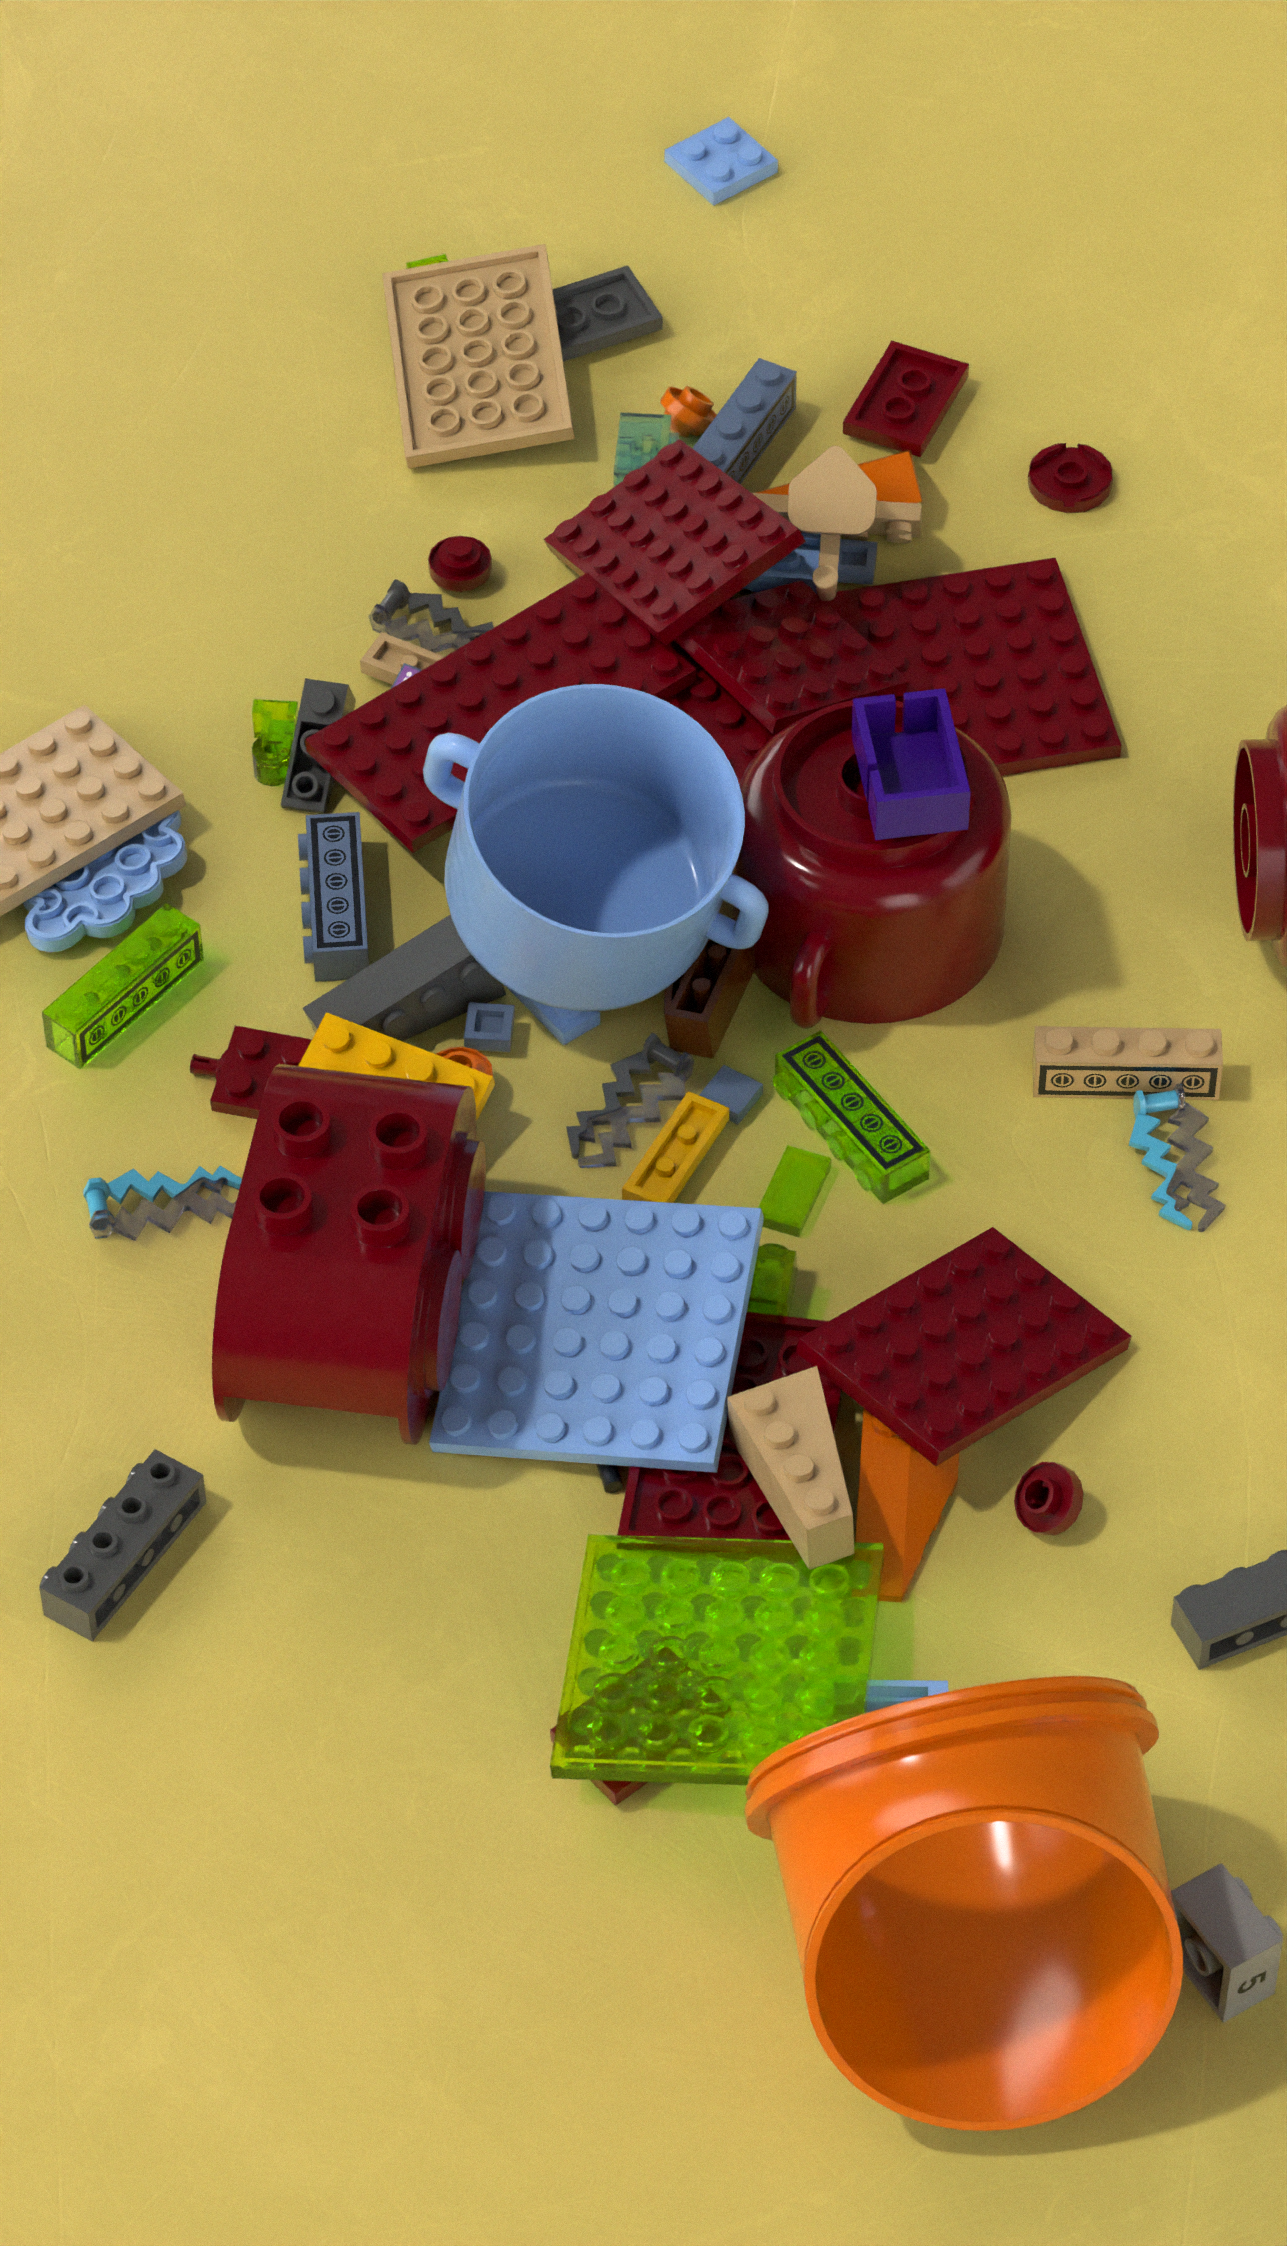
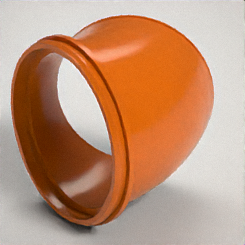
(979, 1897)

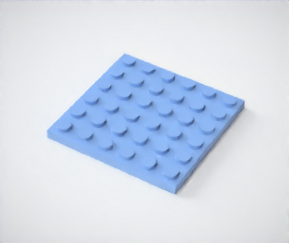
(599, 1331)

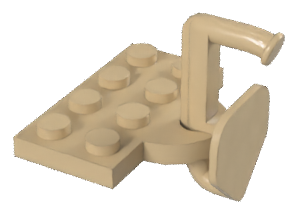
(838, 500)

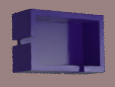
(915, 775)

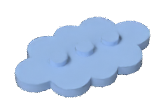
(106, 892)

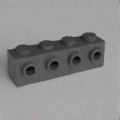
(122, 1544)

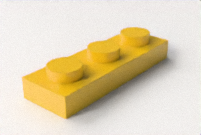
(677, 1150)

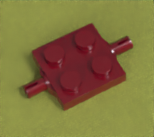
(247, 1067)

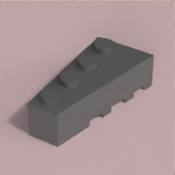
(411, 987)

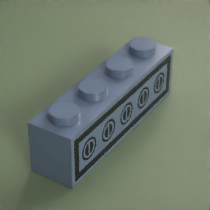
(749, 419)
(336, 896)

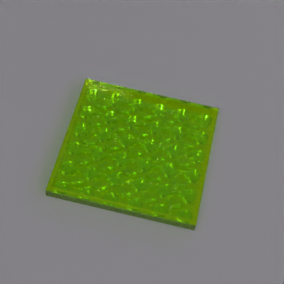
(710, 1656)

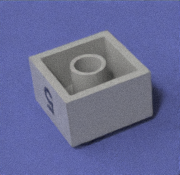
(1226, 1942)

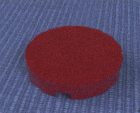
(1070, 478)

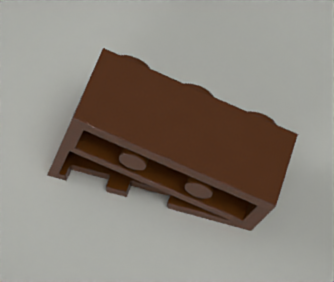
(706, 998)

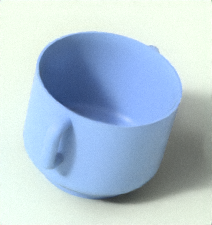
(593, 846)

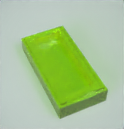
(794, 1190)

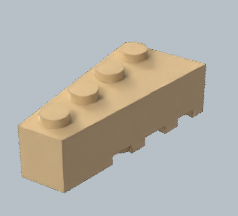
(795, 1461)

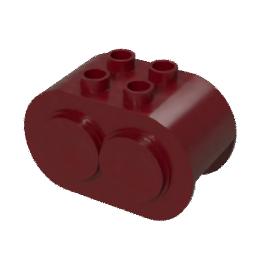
(349, 1246)

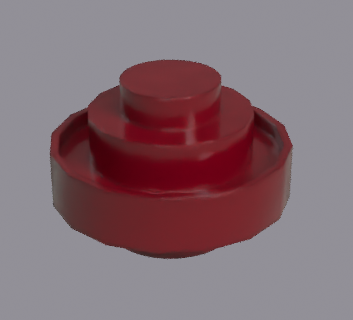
(460, 563)
(1048, 1498)

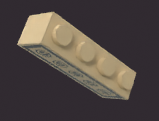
(1126, 1060)

